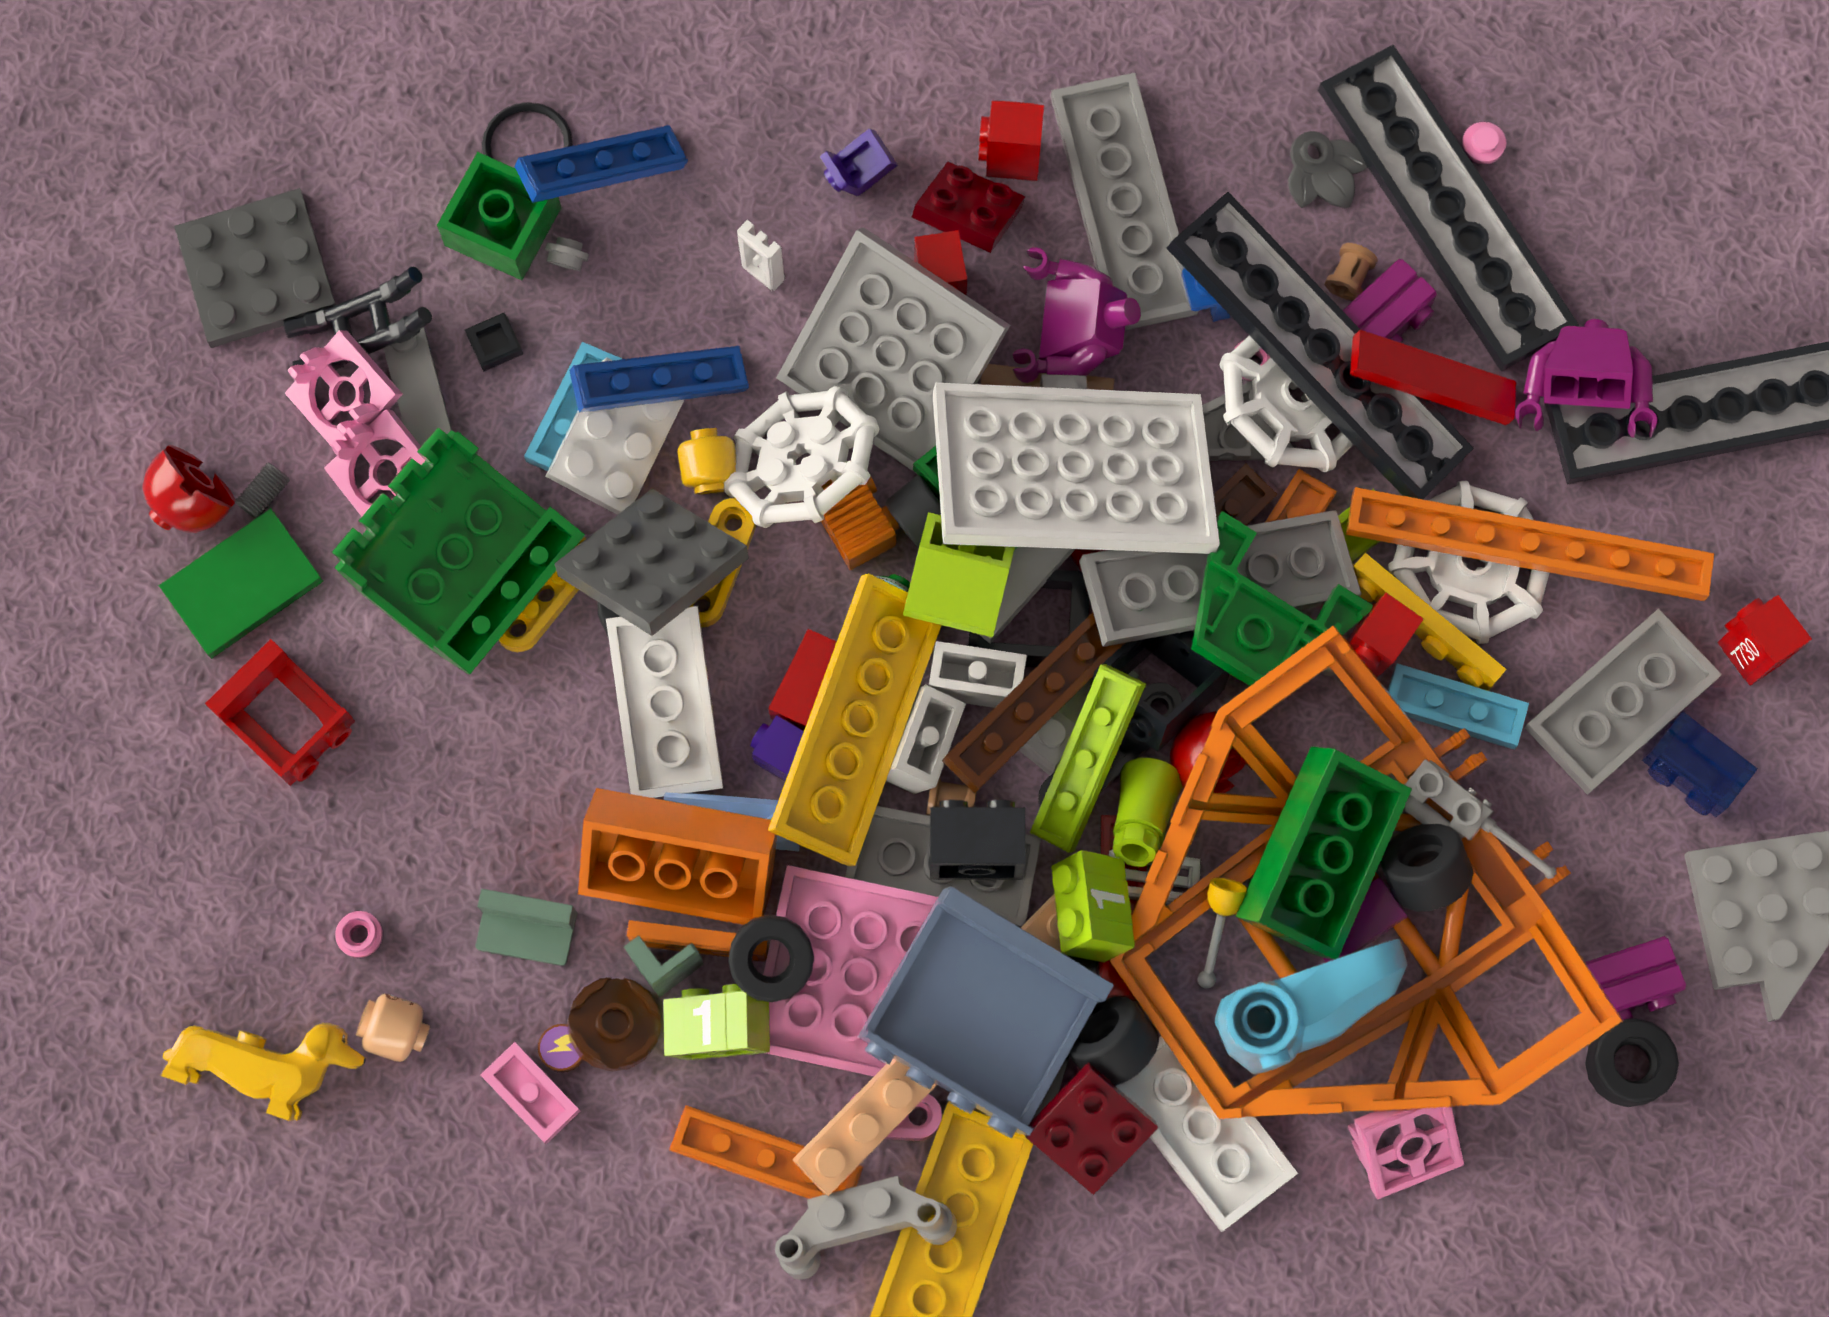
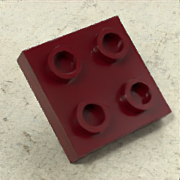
(968, 204)
(1091, 1128)

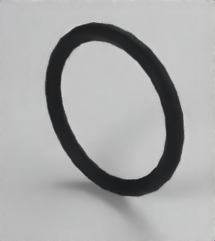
(523, 107)

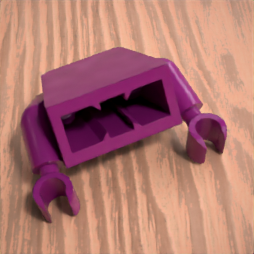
(1080, 320)
(1593, 369)

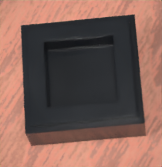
(494, 341)

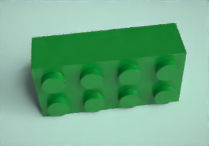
(1324, 852)

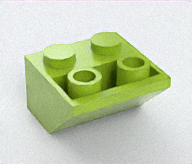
(957, 582)

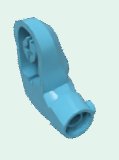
(1286, 1016)

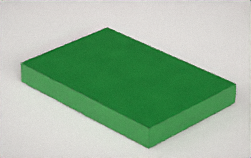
(240, 583)

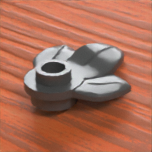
(1328, 175)

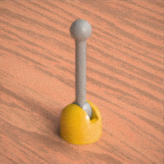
(1225, 899)

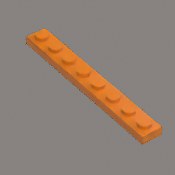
(1530, 544)

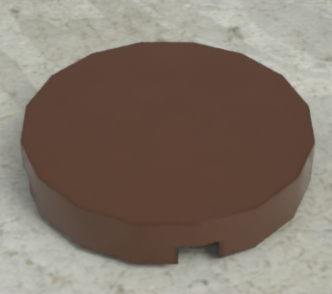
(614, 1024)

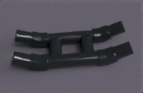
(375, 301)

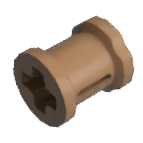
(1351, 271)
(949, 791)

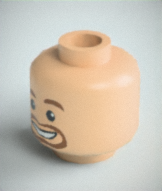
(392, 1027)

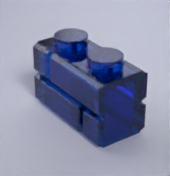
(1698, 766)

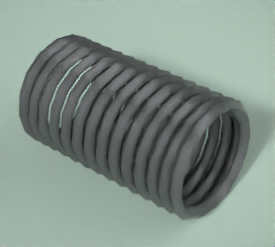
(261, 487)

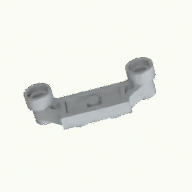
(860, 1215)

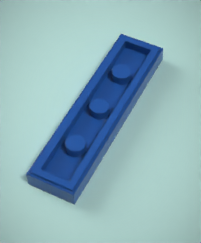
(600, 163)
(658, 378)

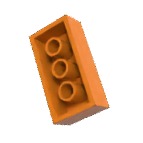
(676, 857)

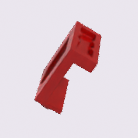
(249, 682)

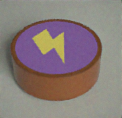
(557, 1051)

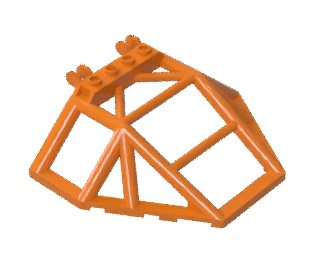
(1426, 1003)

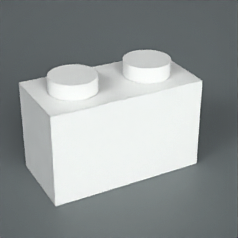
(975, 673)
(925, 740)

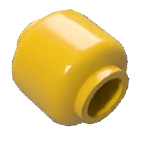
(706, 461)

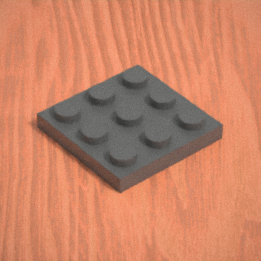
(254, 267)
(652, 561)

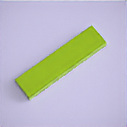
(1087, 758)

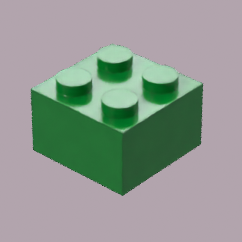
(495, 218)

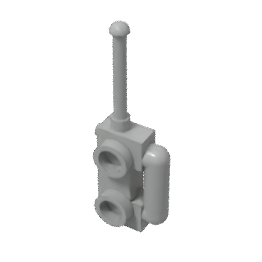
(1467, 810)

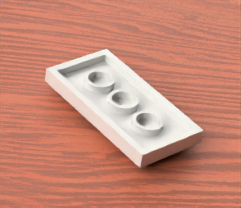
(665, 706)
(1222, 1161)

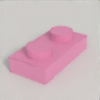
(530, 1093)

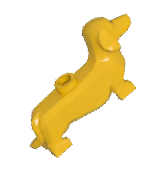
(259, 1070)

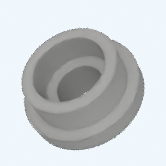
(566, 253)

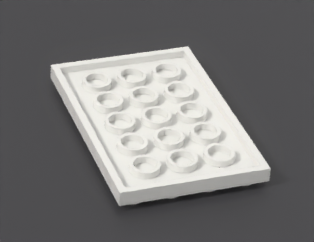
(1073, 469)

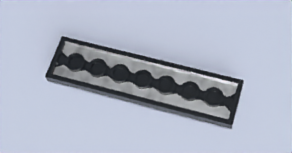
(1447, 207)
(1314, 346)
(1700, 414)

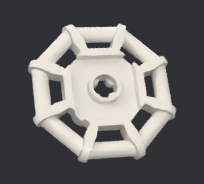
(1275, 405)
(787, 443)
(1475, 587)

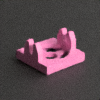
(317, 363)
(361, 441)
(1387, 1180)

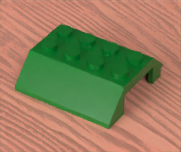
(454, 550)

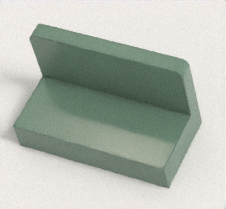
(525, 927)
(665, 976)

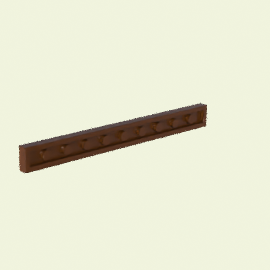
(1070, 666)

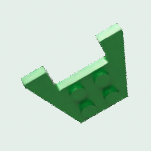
(1249, 627)

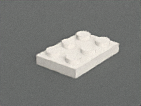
(612, 452)

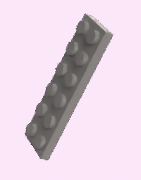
(1122, 193)
(1160, 592)

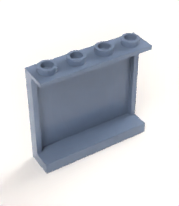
(982, 1012)

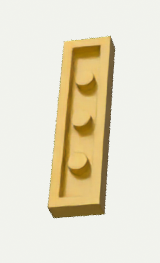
(1438, 635)

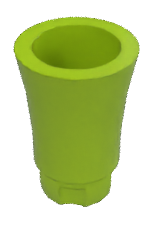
(1144, 809)

